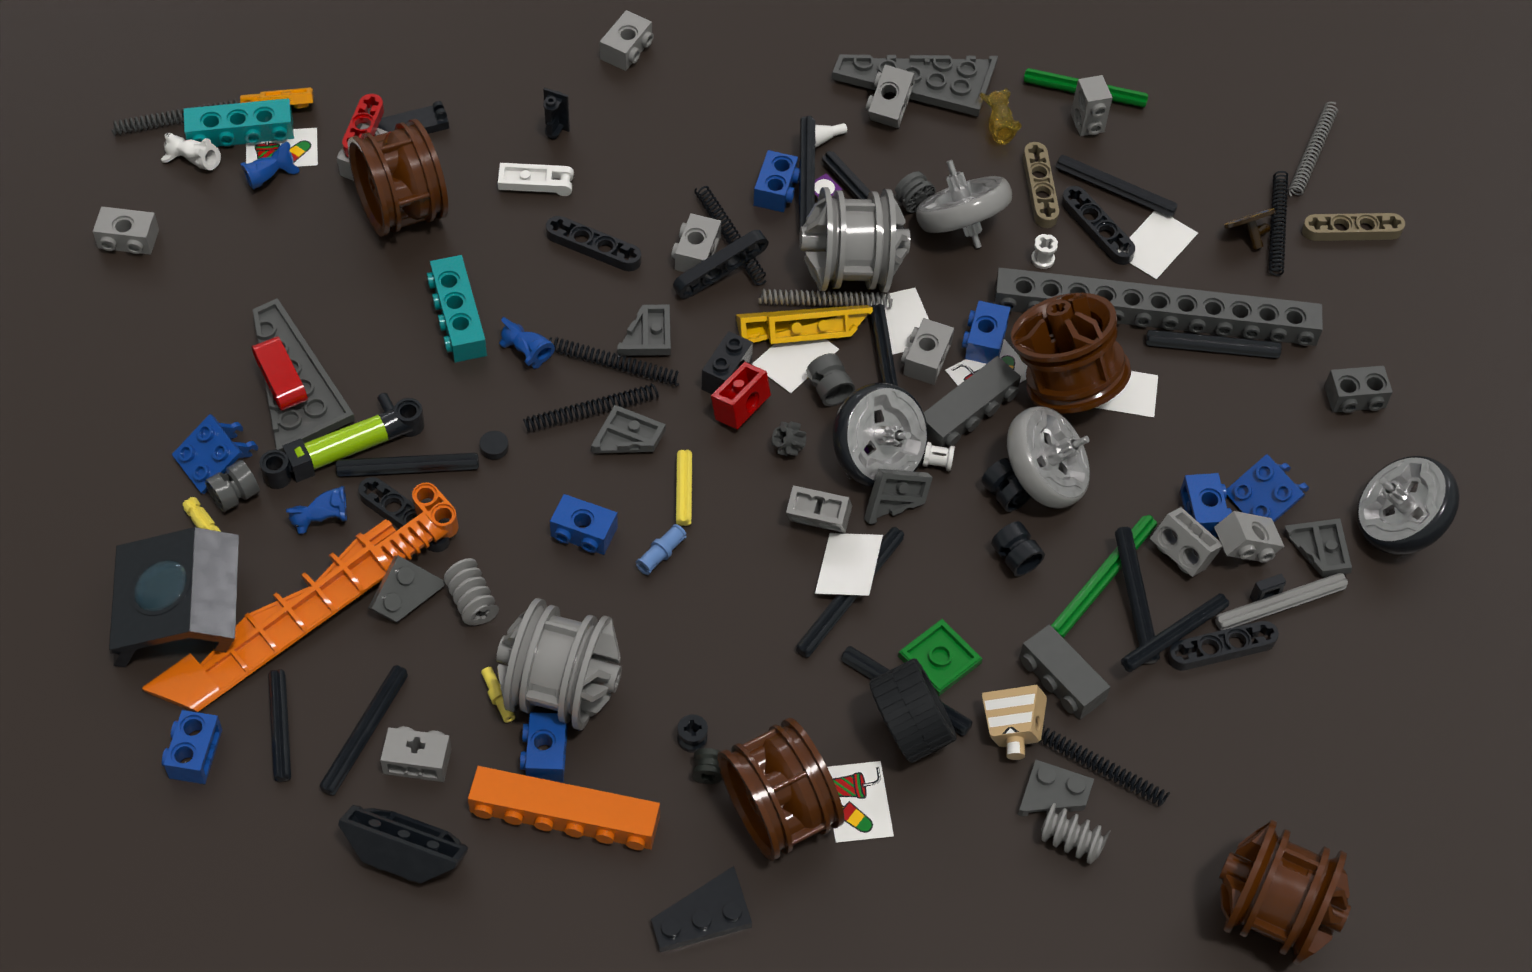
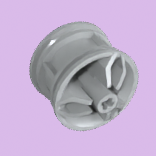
(854, 239)
(558, 663)

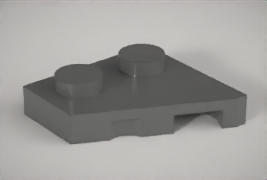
(628, 432)
(896, 491)
(1322, 545)
(403, 589)

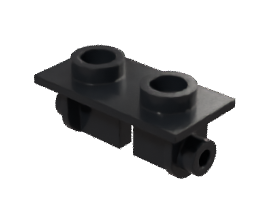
(556, 112)

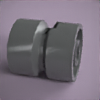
(830, 379)
(230, 487)

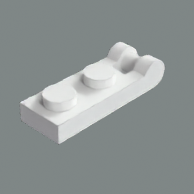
(535, 178)

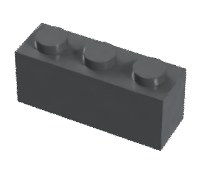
(1064, 672)

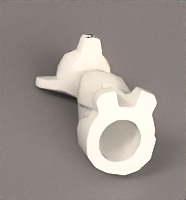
(201, 154)

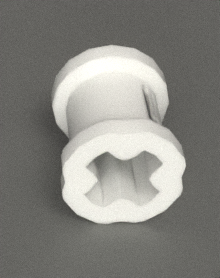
(1045, 247)
(938, 456)

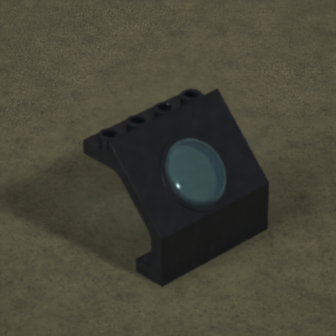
(174, 591)

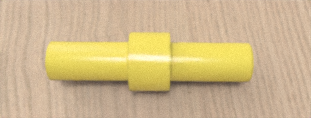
(495, 693)

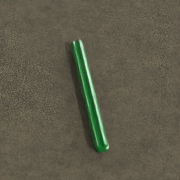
(1100, 579)

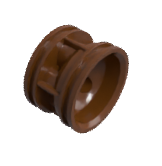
(398, 177)
(781, 788)

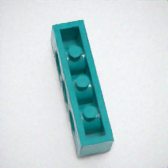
(240, 122)
(458, 309)

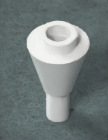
(825, 132)

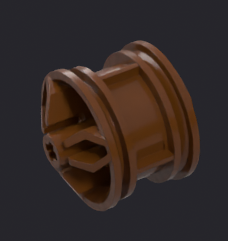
(1071, 352)
(1284, 892)

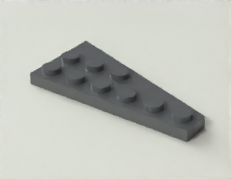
(938, 78)

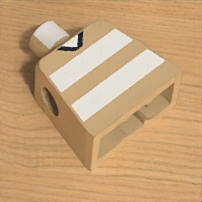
(1015, 717)

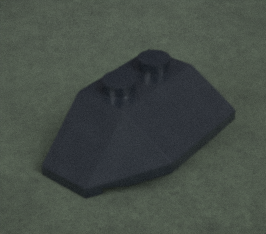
(401, 843)

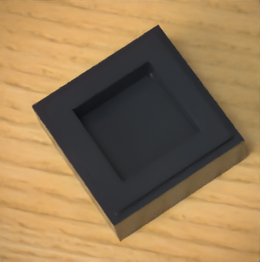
(1268, 587)

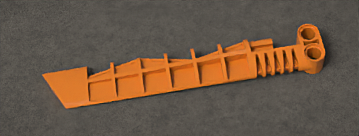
(282, 623)

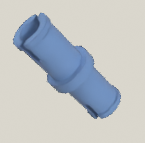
(661, 549)

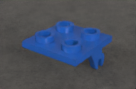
(211, 450)
(1266, 489)

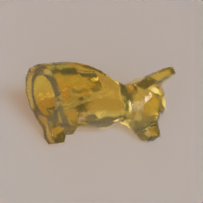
(1001, 123)

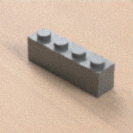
(971, 402)

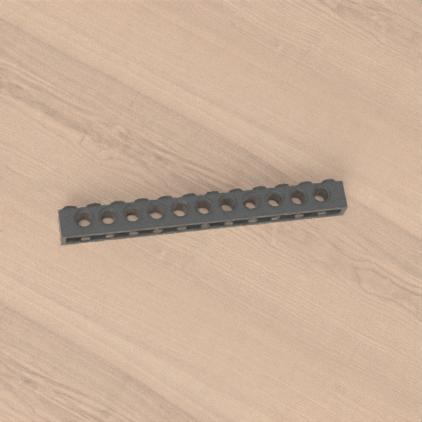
(1171, 306)

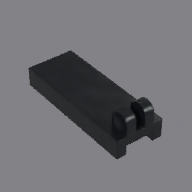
(432, 118)

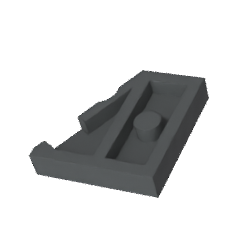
(648, 333)
(1055, 785)

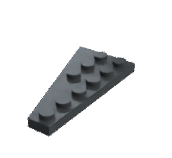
(325, 405)

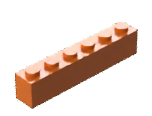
(564, 808)

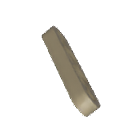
(1040, 184)
(1326, 231)

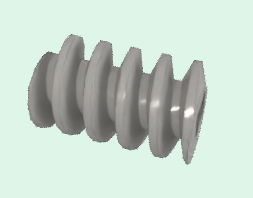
(470, 592)
(1073, 834)

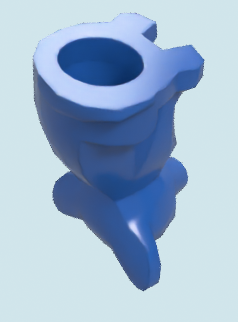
(265, 167)
(533, 345)
(326, 505)

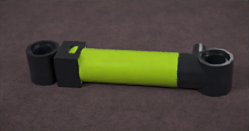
(306, 457)

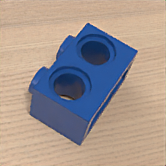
(776, 181)
(198, 747)

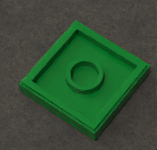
(942, 656)

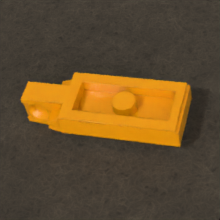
(298, 97)

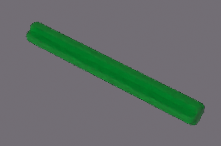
(1069, 84)

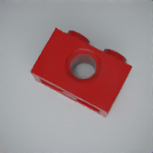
(740, 395)

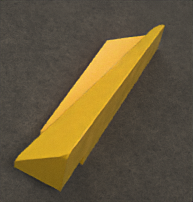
(802, 324)

